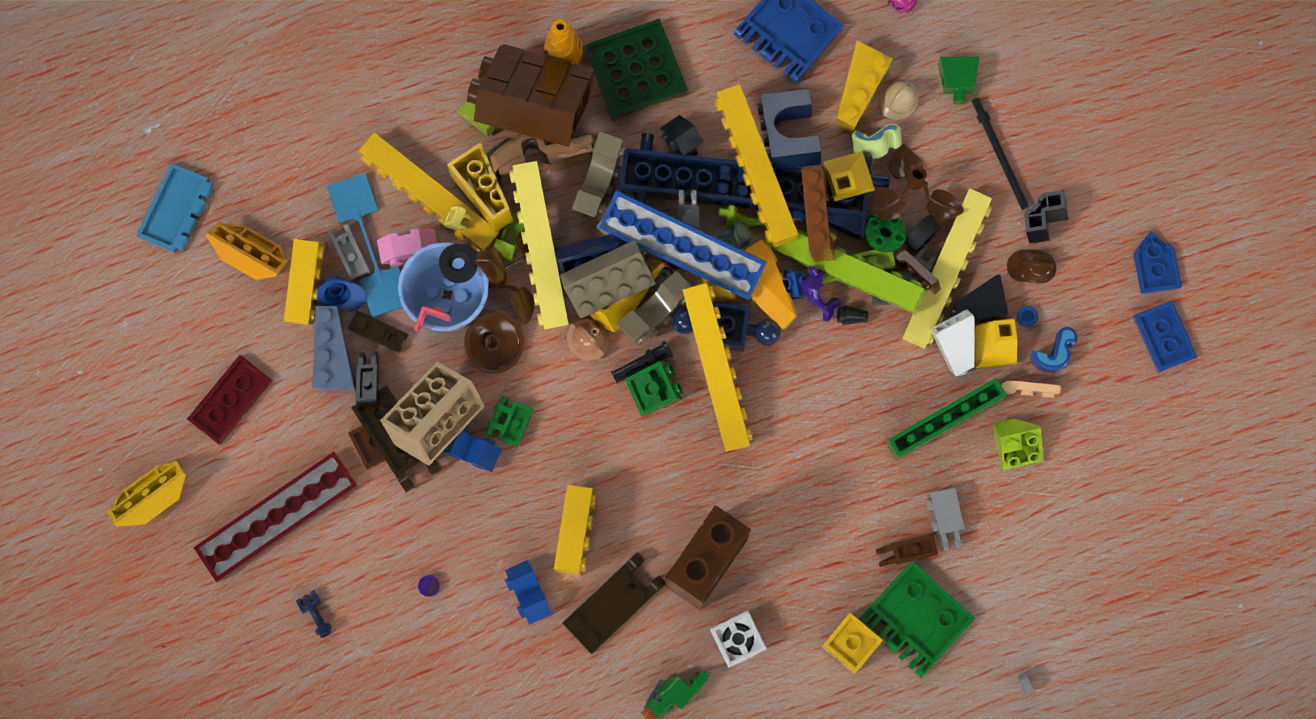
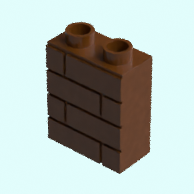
(531, 94)
(707, 557)

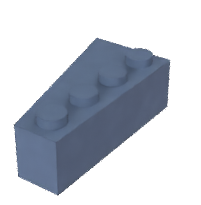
(331, 355)

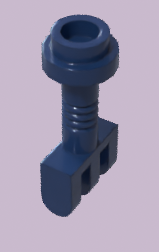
(322, 629)

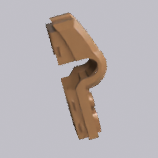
(555, 155)

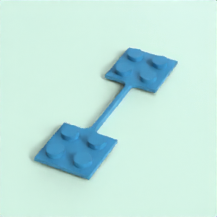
(354, 200)

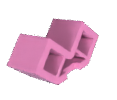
(398, 248)

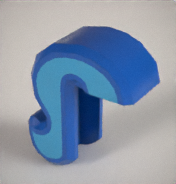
(1065, 339)

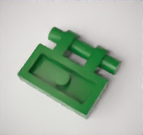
(515, 424)

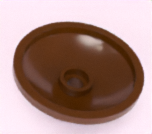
(505, 346)

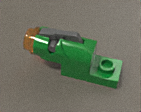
(672, 692)

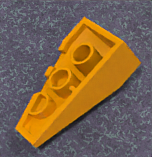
(770, 289)

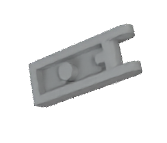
(350, 254)

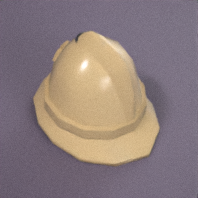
(899, 100)

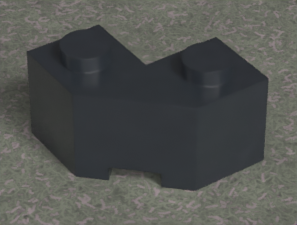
(1048, 209)

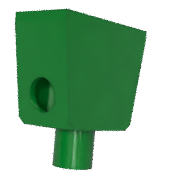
(958, 76)

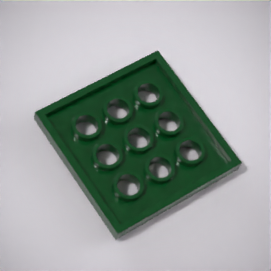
(637, 99)

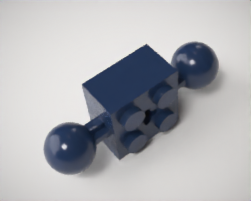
(765, 332)

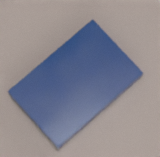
(1165, 336)

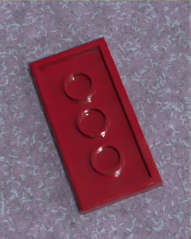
(229, 399)

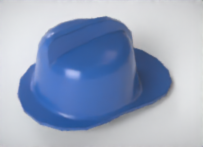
(341, 293)

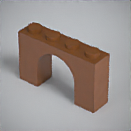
(818, 230)

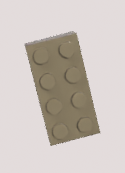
(607, 279)

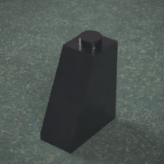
(984, 302)

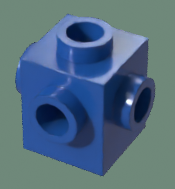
(792, 283)

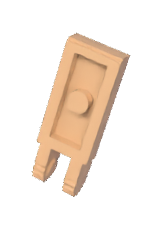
(1029, 388)

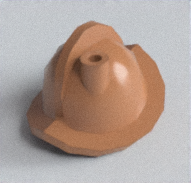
(588, 339)

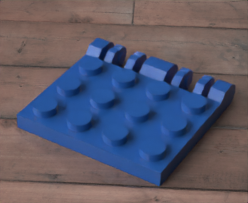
(792, 27)

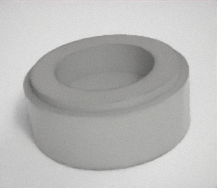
(1025, 683)

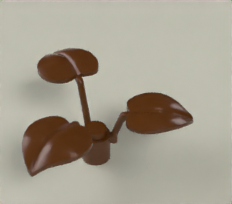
(907, 164)
(491, 264)

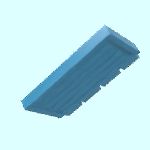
(173, 209)

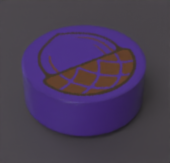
(428, 586)

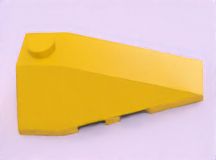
(612, 314)

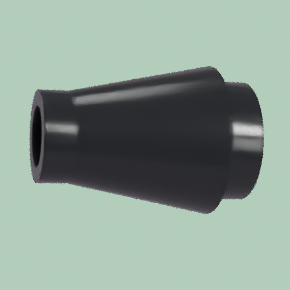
(851, 315)

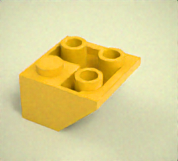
(848, 176)
(995, 344)

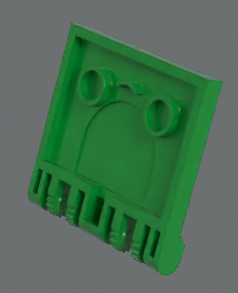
(919, 615)

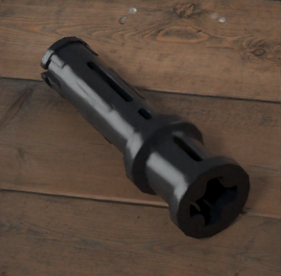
(650, 358)

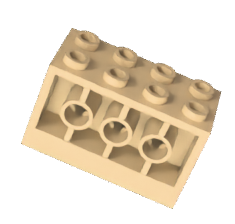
(432, 413)

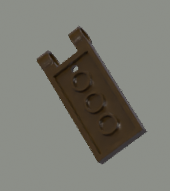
(394, 456)
(611, 605)

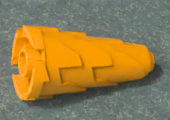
(563, 42)

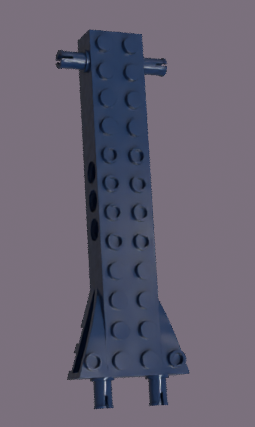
(722, 183)

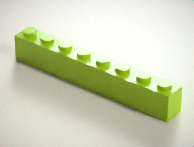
(858, 274)

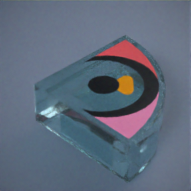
(665, 273)

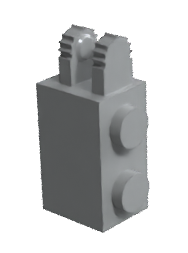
(946, 516)

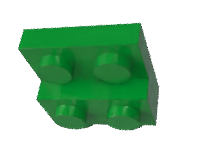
(654, 388)

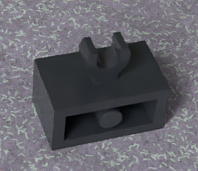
(681, 136)

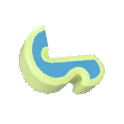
(878, 143)

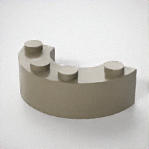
(600, 175)
(656, 311)

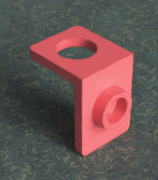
(435, 312)

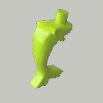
(733, 215)

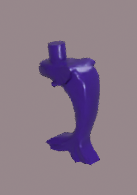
(811, 288)

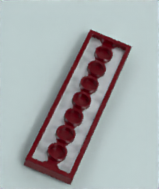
(275, 517)

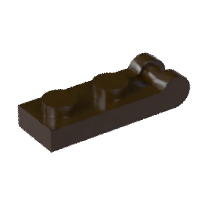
(377, 331)

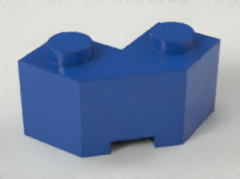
(479, 453)
(528, 591)

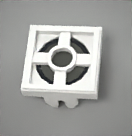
(738, 639)

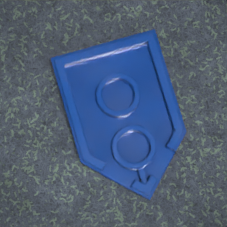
(1156, 266)

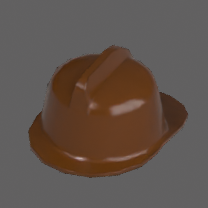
(1031, 266)

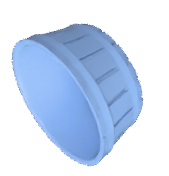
(423, 285)

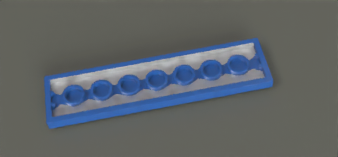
(683, 244)

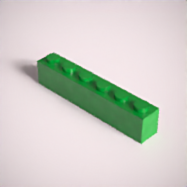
(945, 419)

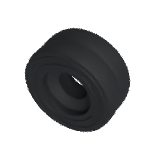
(922, 233)
(447, 257)

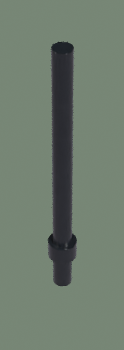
(983, 118)

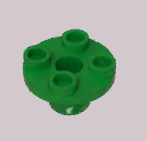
(885, 234)

